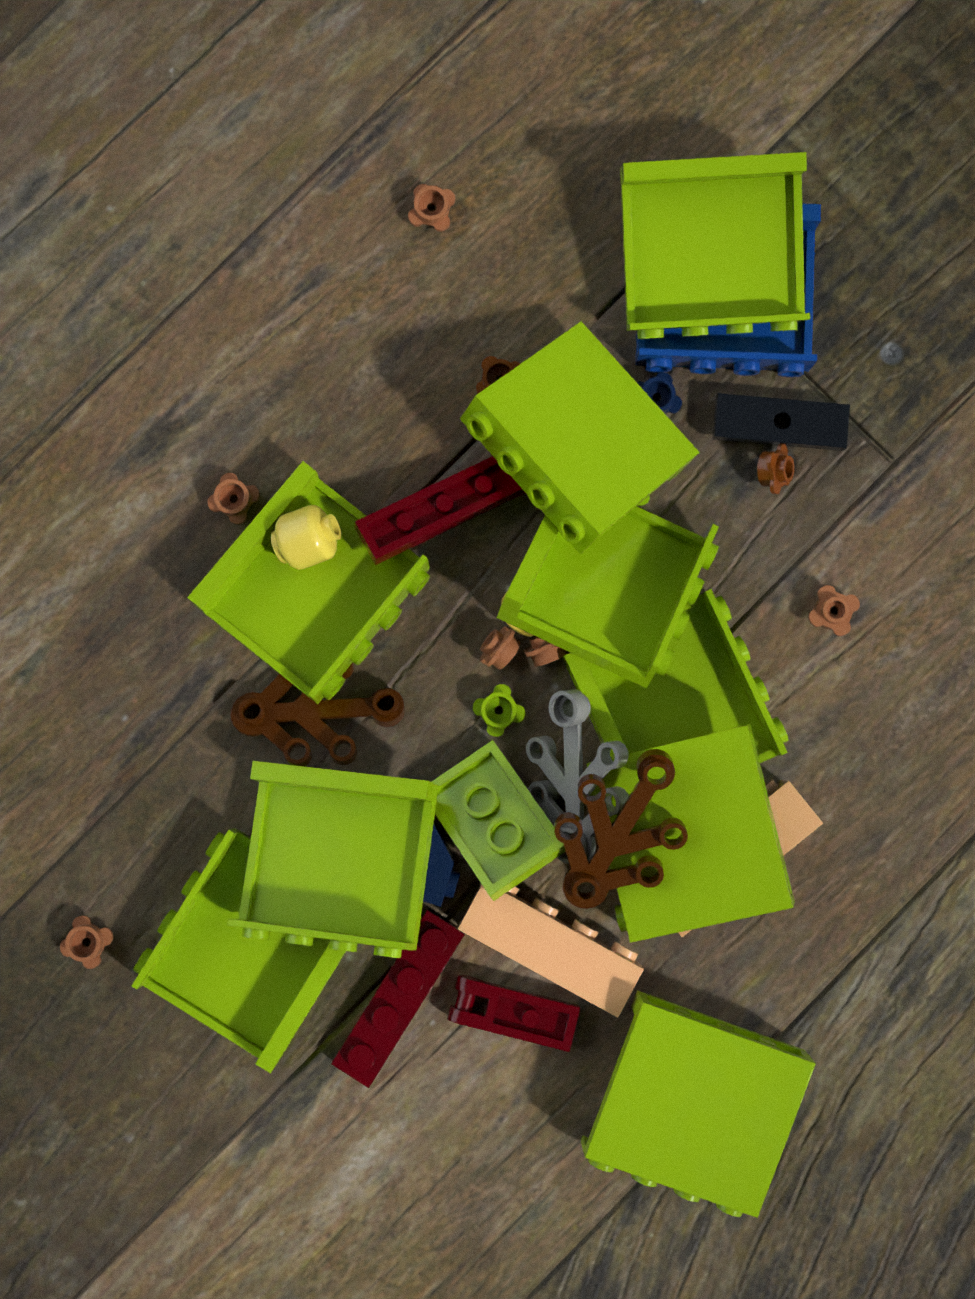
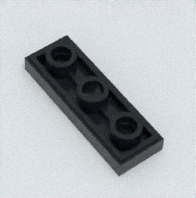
(807, 422)

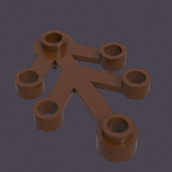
(309, 716)
(616, 837)

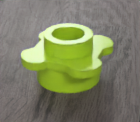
(486, 709)

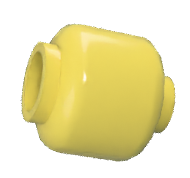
(305, 537)

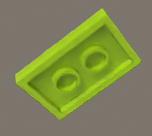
(495, 820)

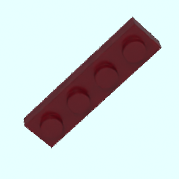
(436, 509)
(397, 1000)

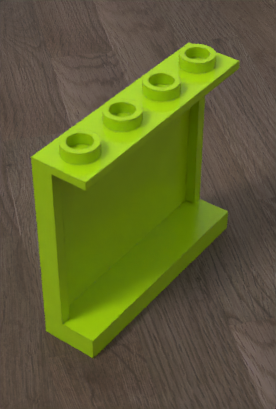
(713, 244)
(578, 435)
(617, 597)
(311, 618)
(699, 694)
(732, 849)
(337, 858)
(233, 983)
(698, 1106)

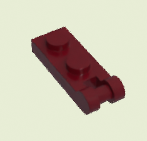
(515, 1013)

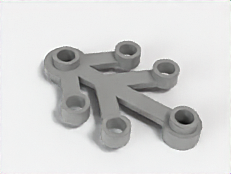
(568, 711)

